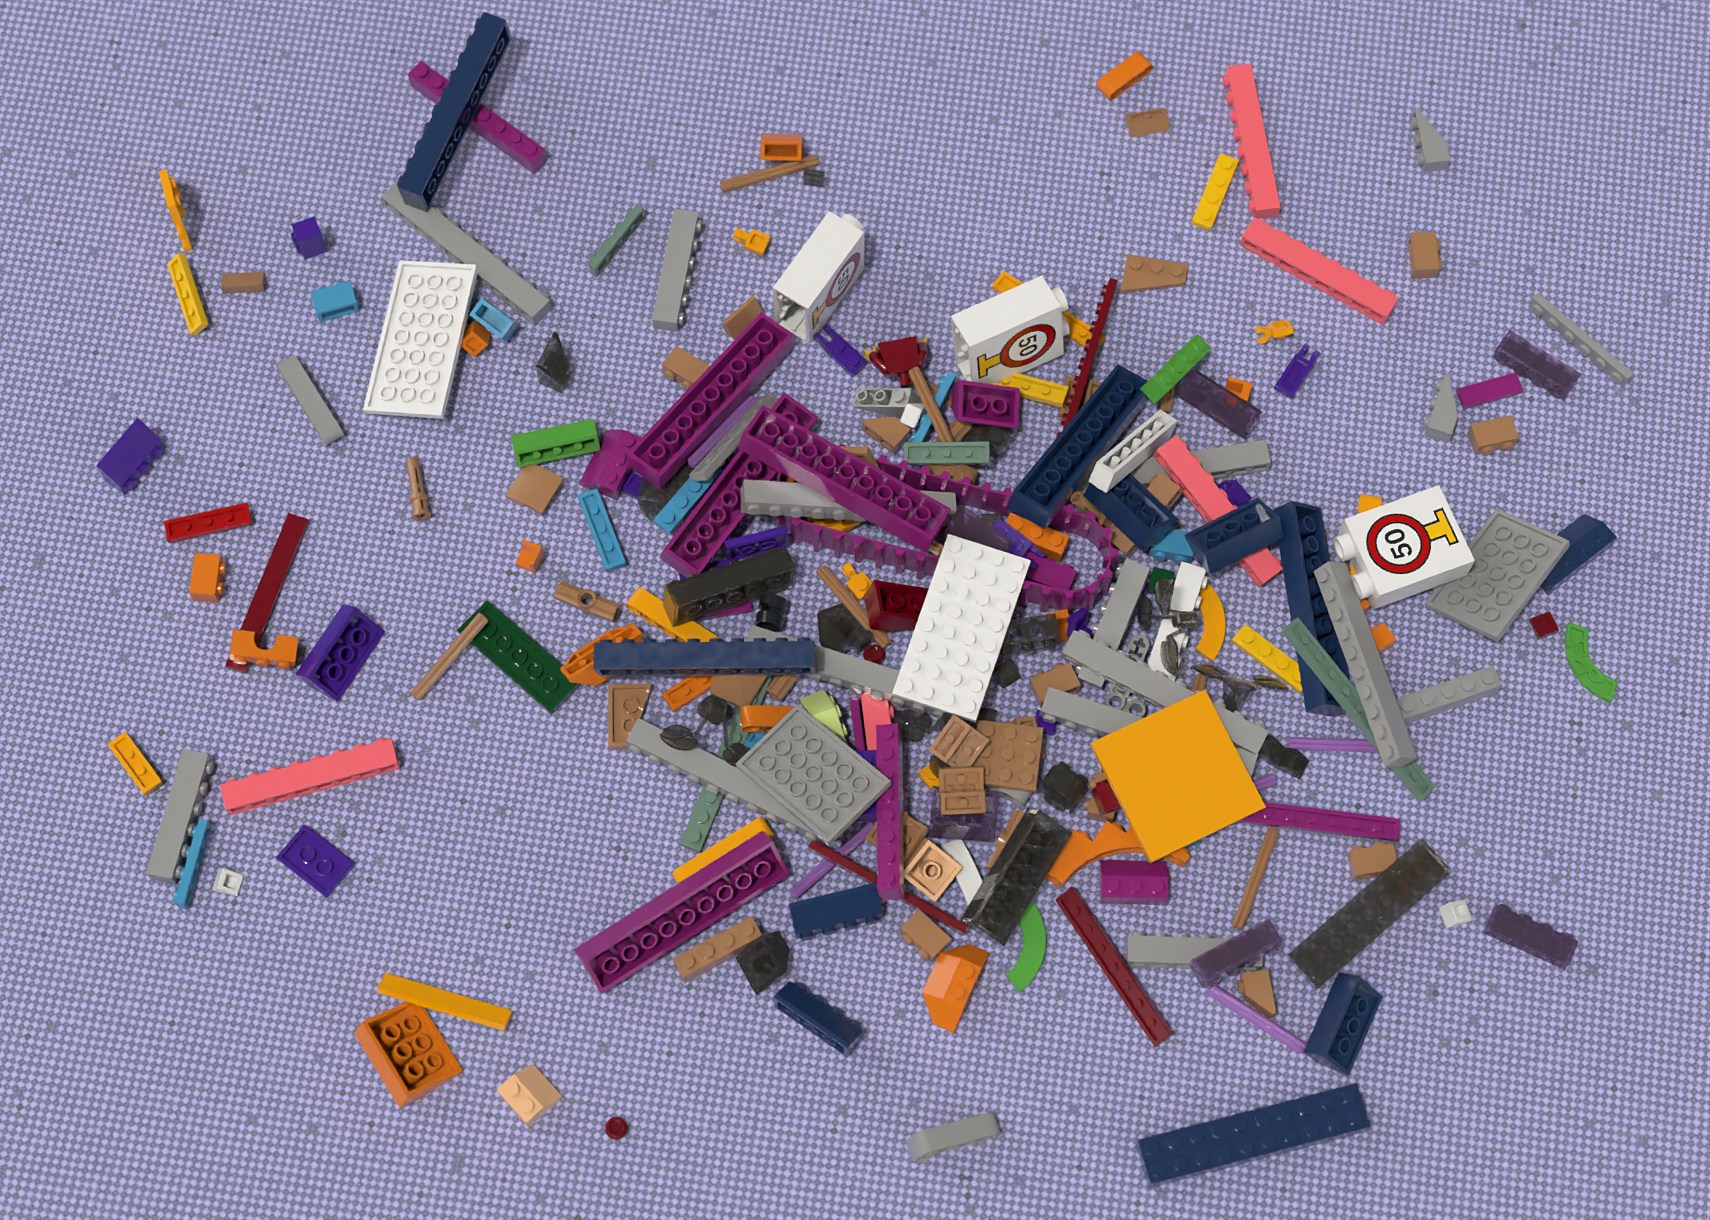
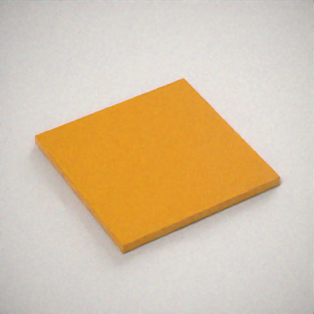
(1177, 776)

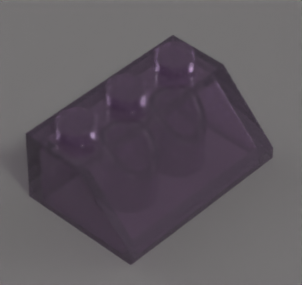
(973, 528)
(964, 826)

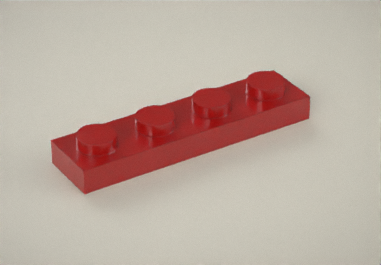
(207, 522)

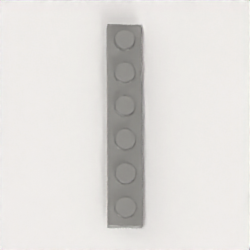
(1586, 345)
(729, 443)

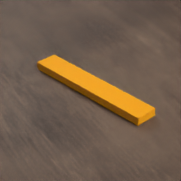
(1078, 329)
(444, 1001)

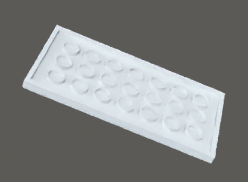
(421, 339)
(961, 628)

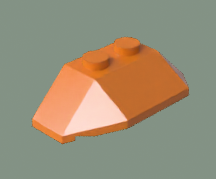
(581, 663)
(952, 984)

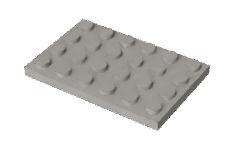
(1507, 571)
(813, 774)

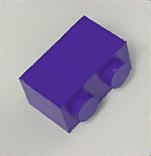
(308, 238)

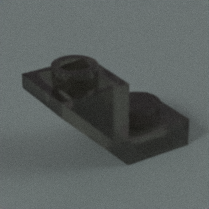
(1285, 759)

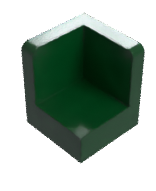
(1158, 574)

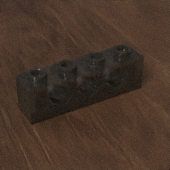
(1023, 627)

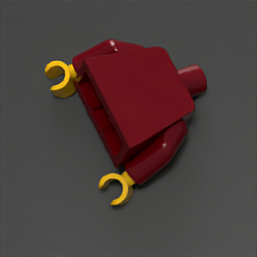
(898, 357)

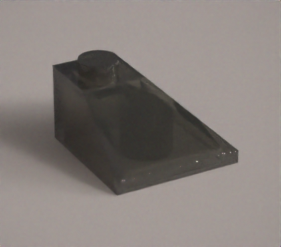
(553, 366)
(998, 438)
(838, 628)
(764, 961)

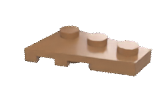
(1151, 273)
(625, 706)

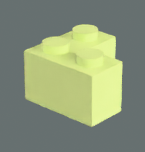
(826, 712)

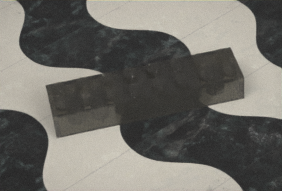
(1368, 914)

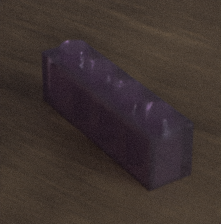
(1536, 365)
(1218, 403)
(1530, 936)
(1236, 953)

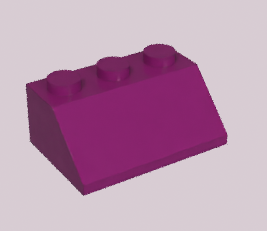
(986, 404)
(609, 466)
(1133, 882)

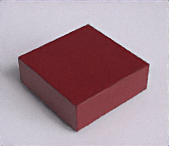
(1543, 625)

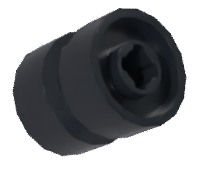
(771, 612)

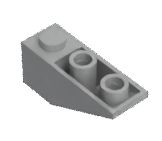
(1431, 146)
(885, 400)
(1444, 412)

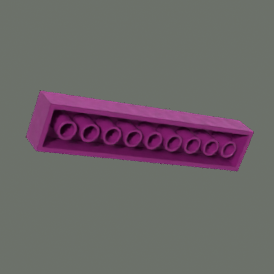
(710, 400)
(844, 478)
(720, 508)
(681, 911)

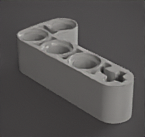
(1122, 696)
(951, 1136)

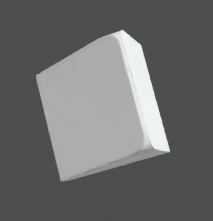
(912, 414)
(228, 882)
(1455, 913)

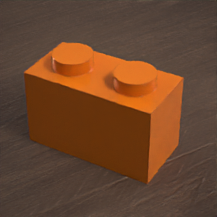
(781, 146)
(207, 577)

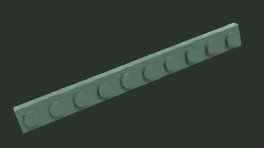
(1349, 699)
(708, 802)

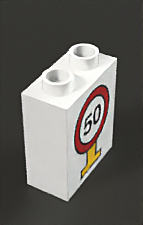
(819, 276)
(1010, 332)
(1403, 548)

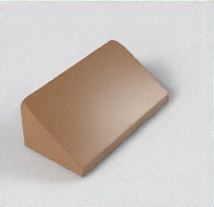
(1147, 122)
(242, 282)
(742, 317)

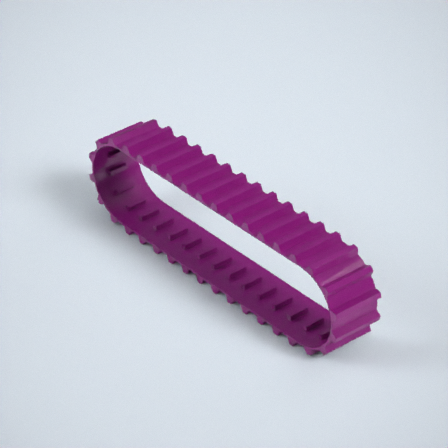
(972, 496)

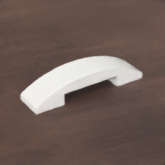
(968, 876)

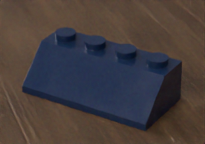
(1133, 511)
(1235, 535)
(1587, 541)
(835, 911)
(818, 1018)
(1343, 1023)

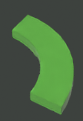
(1581, 665)
(1033, 949)

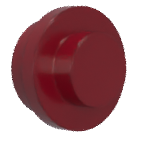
(874, 654)
(616, 1128)

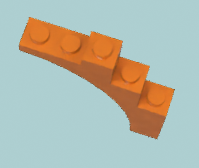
(1110, 840)

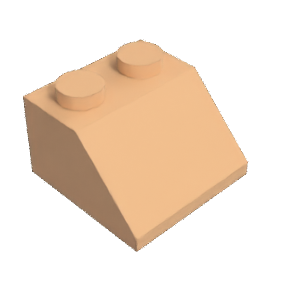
(930, 869)
(529, 1094)

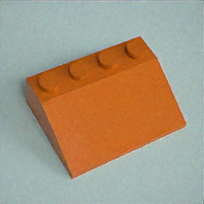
(407, 1052)

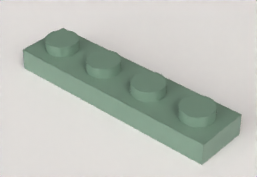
(615, 242)
(946, 453)

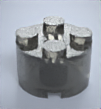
(1063, 787)

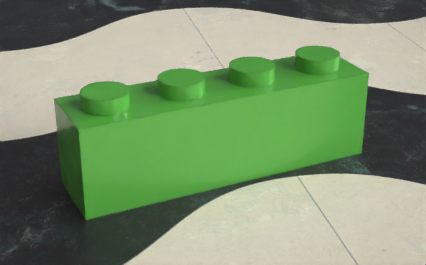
(1175, 368)
(555, 443)

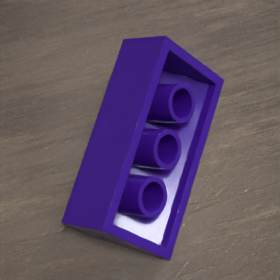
(340, 652)

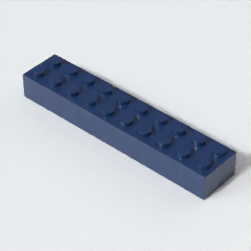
(454, 111)
(1079, 447)
(1301, 553)
(705, 658)
(1252, 1135)

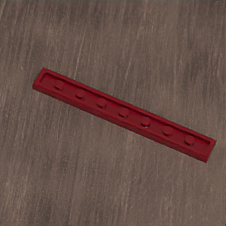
(272, 582)
(870, 877)
(1114, 967)

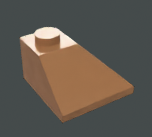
(737, 689)

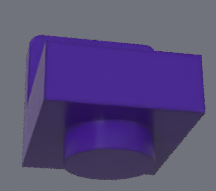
(1236, 493)
(1078, 621)

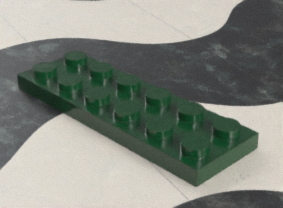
(520, 658)

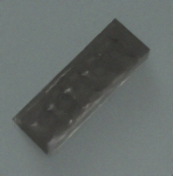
(728, 586)
(1016, 876)

